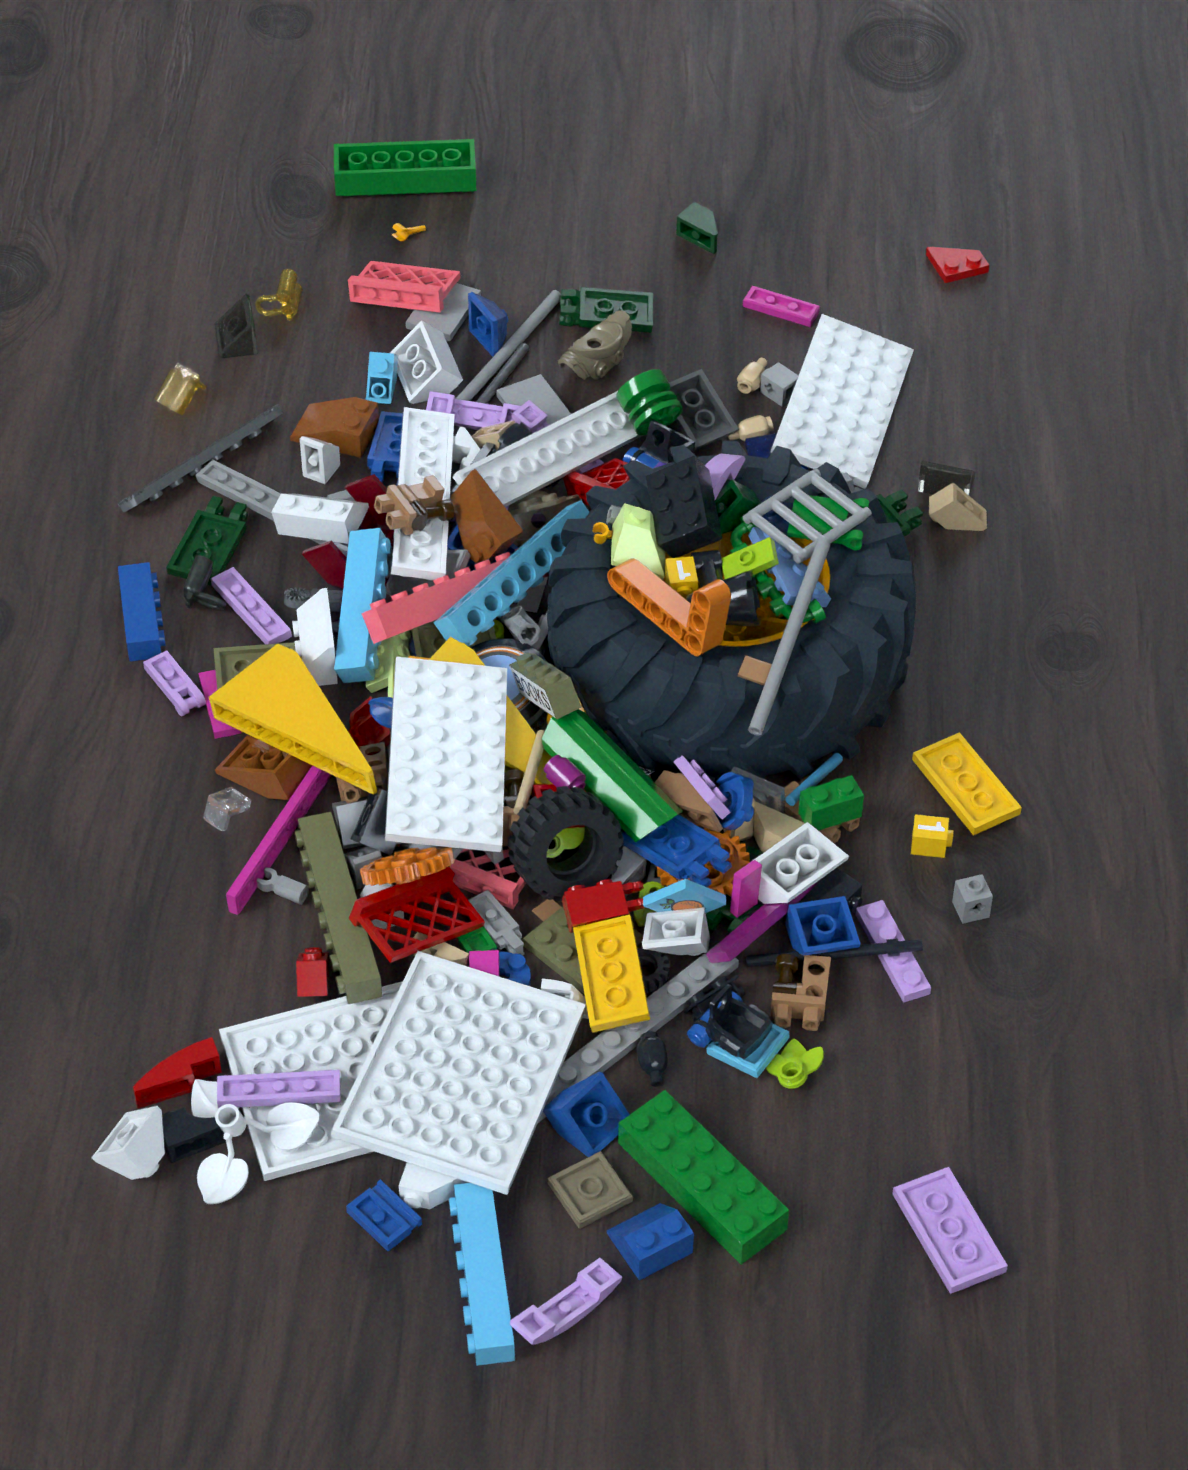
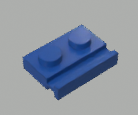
(384, 1215)

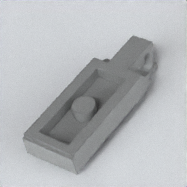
(498, 923)

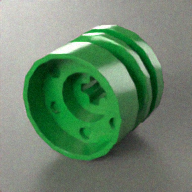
(649, 399)

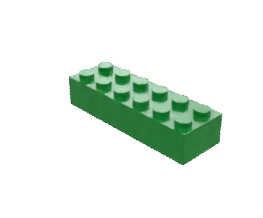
(404, 167)
(703, 1177)

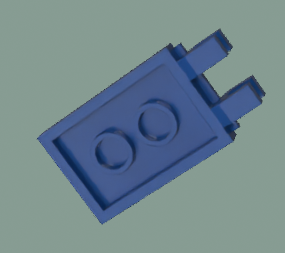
(386, 445)
(682, 850)

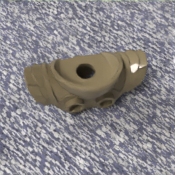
(596, 362)
(534, 503)

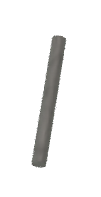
(503, 374)

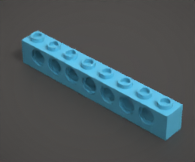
(528, 562)

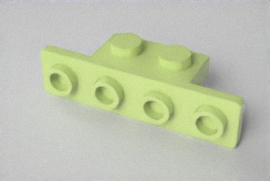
(387, 652)

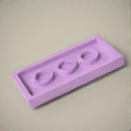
(949, 1230)

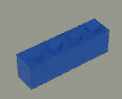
(140, 612)

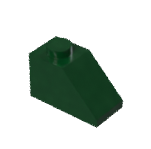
(698, 227)
(734, 503)

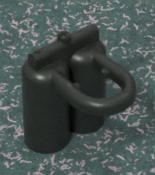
(197, 582)

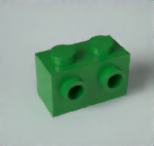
(831, 803)

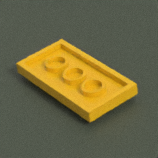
(966, 783)
(611, 973)

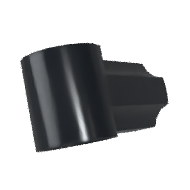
(708, 566)

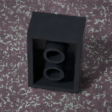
(683, 507)

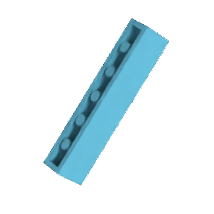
(363, 585)
(484, 1274)

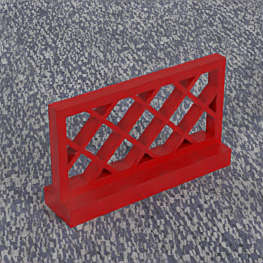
(605, 475)
(401, 897)

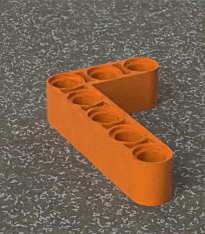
(693, 625)

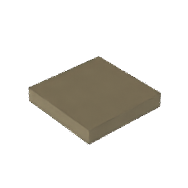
(590, 1190)

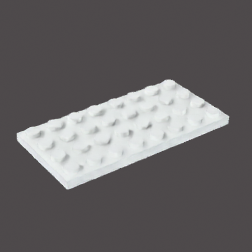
(843, 399)
(447, 755)

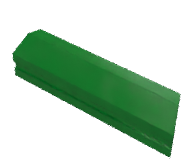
(610, 774)

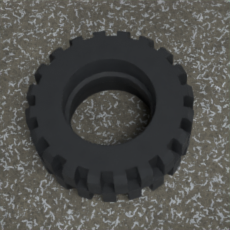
(547, 818)

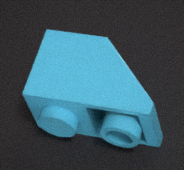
(381, 377)

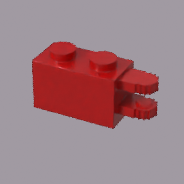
(599, 902)

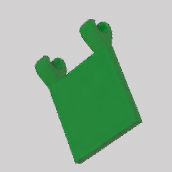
(851, 539)

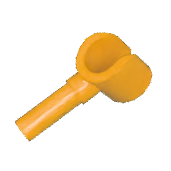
(403, 233)
(601, 528)

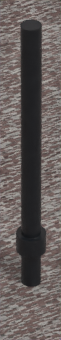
(891, 947)

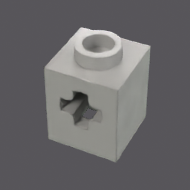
(778, 383)
(971, 893)

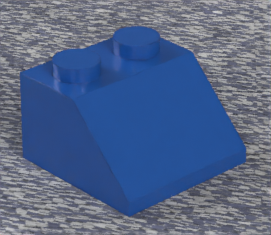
(821, 926)
(653, 1239)

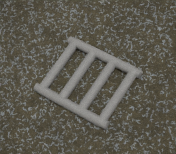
(795, 490)

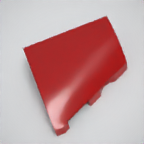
(365, 729)

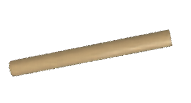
(530, 773)

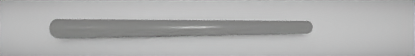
(510, 346)
(789, 638)

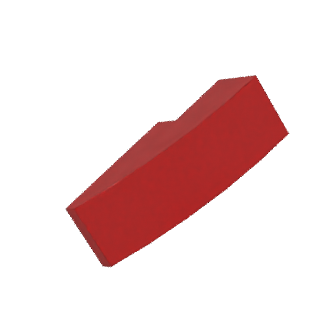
(177, 1073)

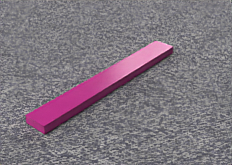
(276, 838)

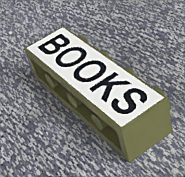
(545, 685)

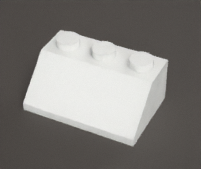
(426, 363)
(317, 517)
(316, 638)
(796, 864)

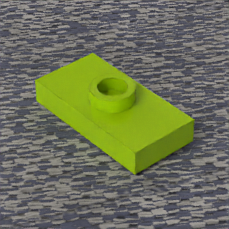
(754, 557)

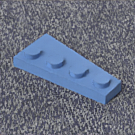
(789, 573)

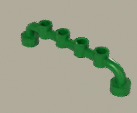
(766, 585)

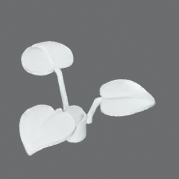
(225, 1177)

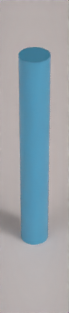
(815, 778)

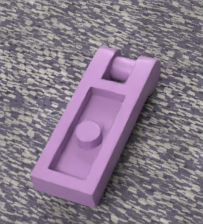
(174, 682)

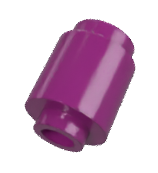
(564, 773)

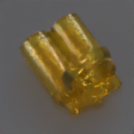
(287, 294)
(179, 388)

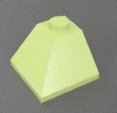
(636, 538)

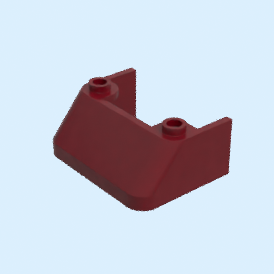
(327, 557)

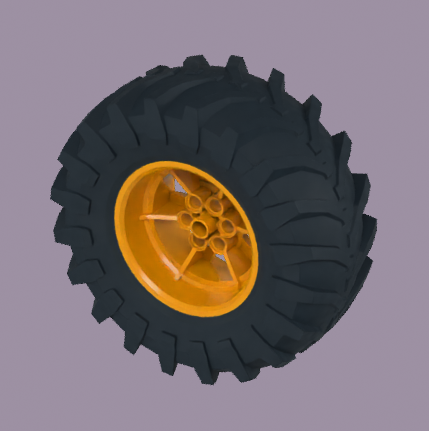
(693, 706)

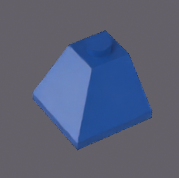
(487, 322)
(587, 1114)

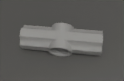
(521, 625)

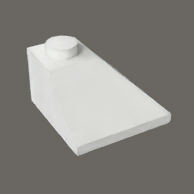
(677, 932)
(134, 1144)

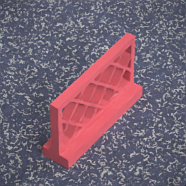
(409, 294)
(476, 880)

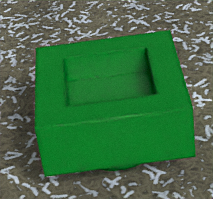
(476, 941)

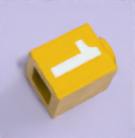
(681, 575)
(931, 836)

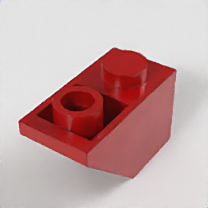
(312, 972)

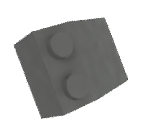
(703, 413)

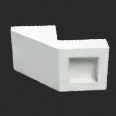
(464, 448)

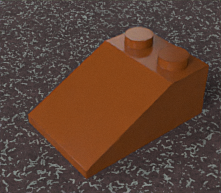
(342, 422)
(482, 519)
(263, 769)

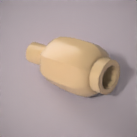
(750, 376)
(753, 427)

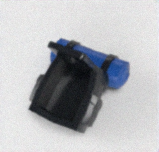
(657, 445)
(731, 1024)

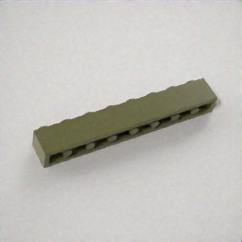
(336, 898)

